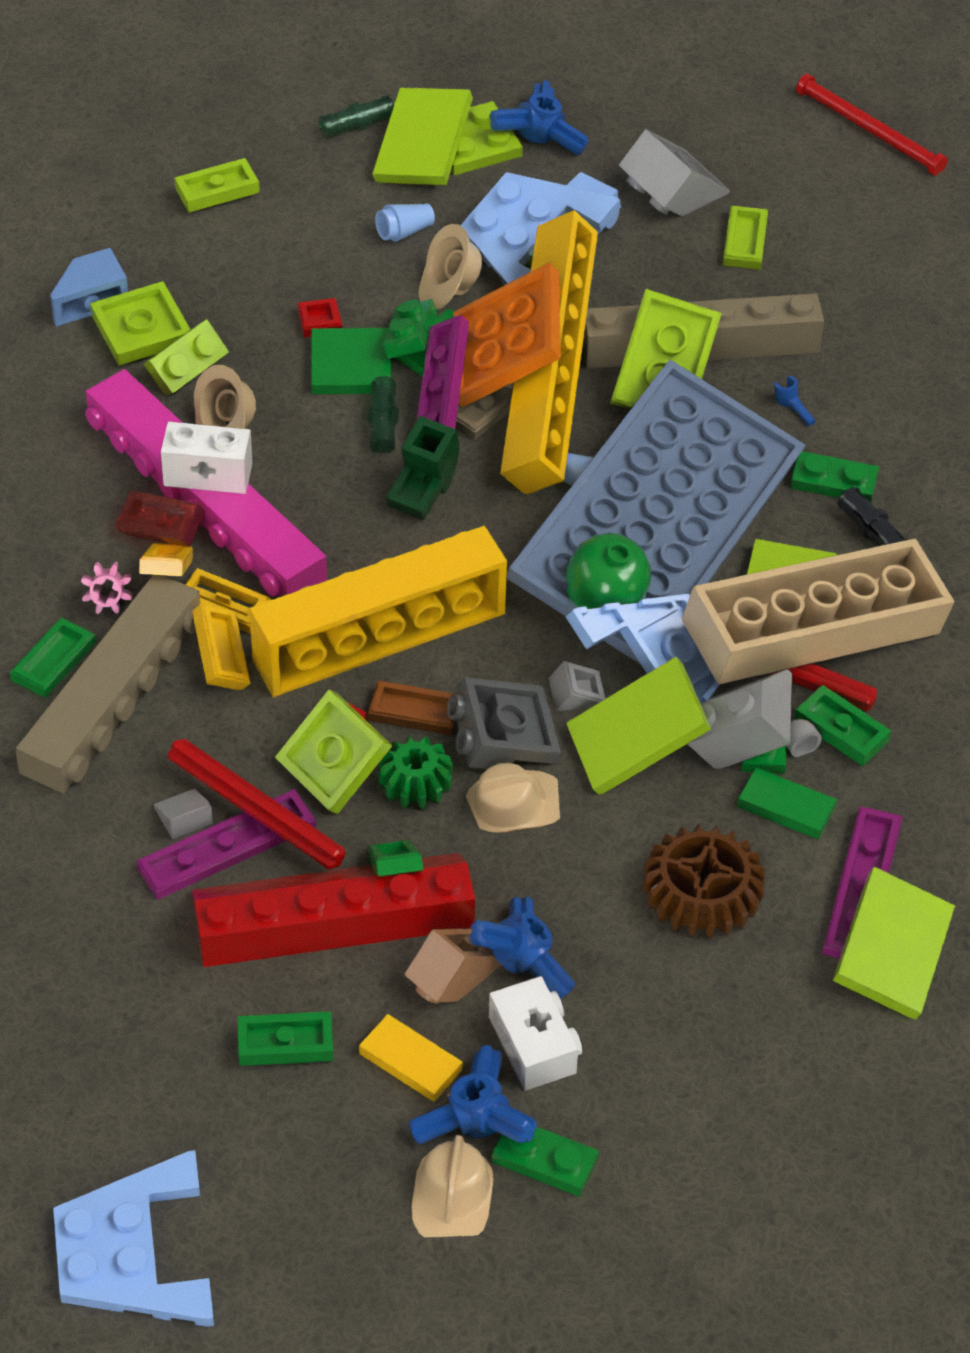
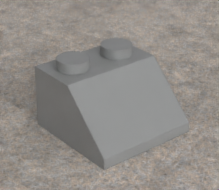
(670, 175)
(746, 721)

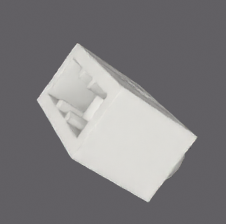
(206, 457)
(534, 1032)

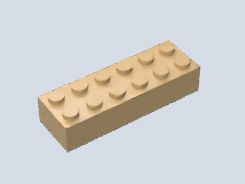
(816, 610)

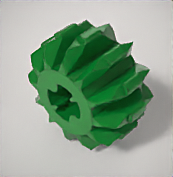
(415, 772)

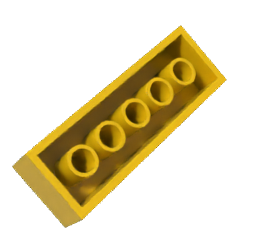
(378, 610)

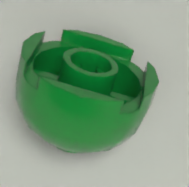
(607, 571)

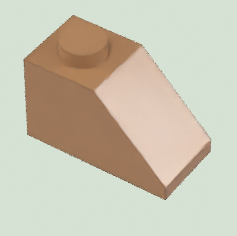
(450, 965)

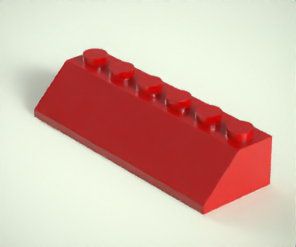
(331, 910)

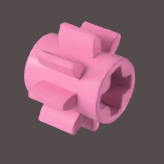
(95, 590)

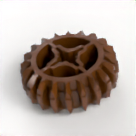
(728, 894)

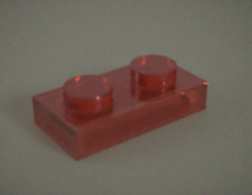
(160, 518)

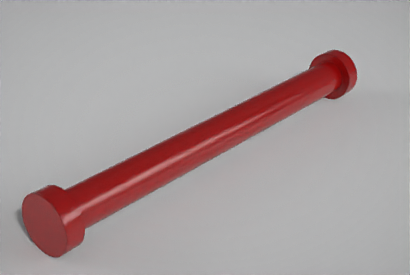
(935, 163)

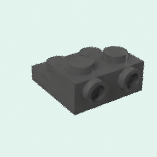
(502, 723)

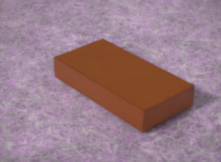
(411, 707)

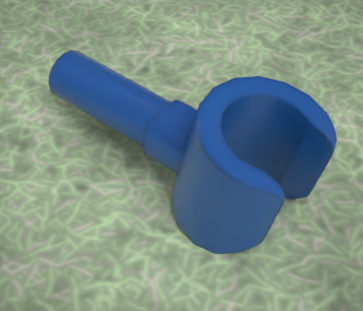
(789, 397)

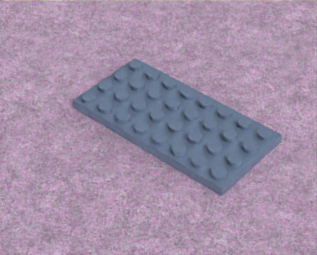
(674, 478)

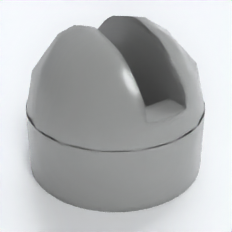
(803, 738)

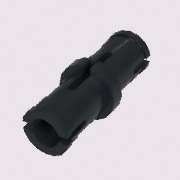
(871, 521)

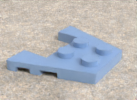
(509, 215)
(652, 632)
(109, 1246)

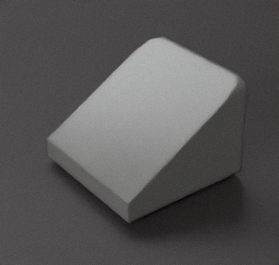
(575, 687)
(184, 813)

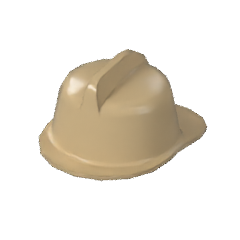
(450, 266)
(223, 398)
(514, 799)
(452, 1191)

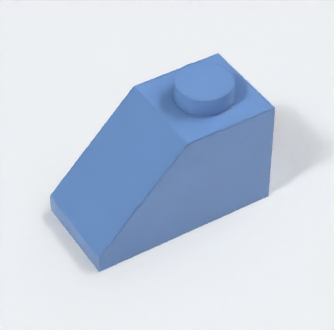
(84, 282)

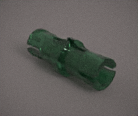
(356, 116)
(383, 415)

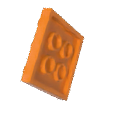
(511, 333)

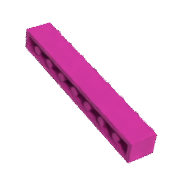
(241, 522)

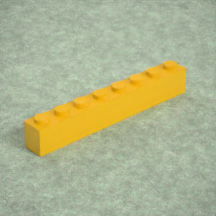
(545, 398)

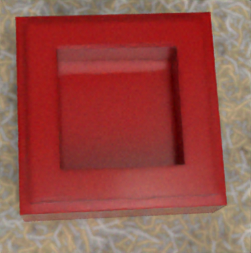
(318, 315)

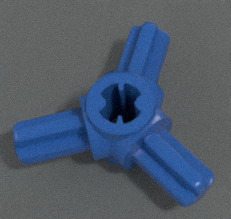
(540, 120)
(523, 945)
(476, 1106)

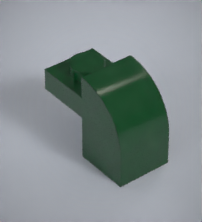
(429, 466)

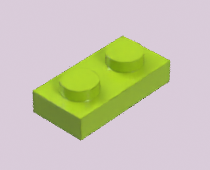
(217, 185)
(186, 358)

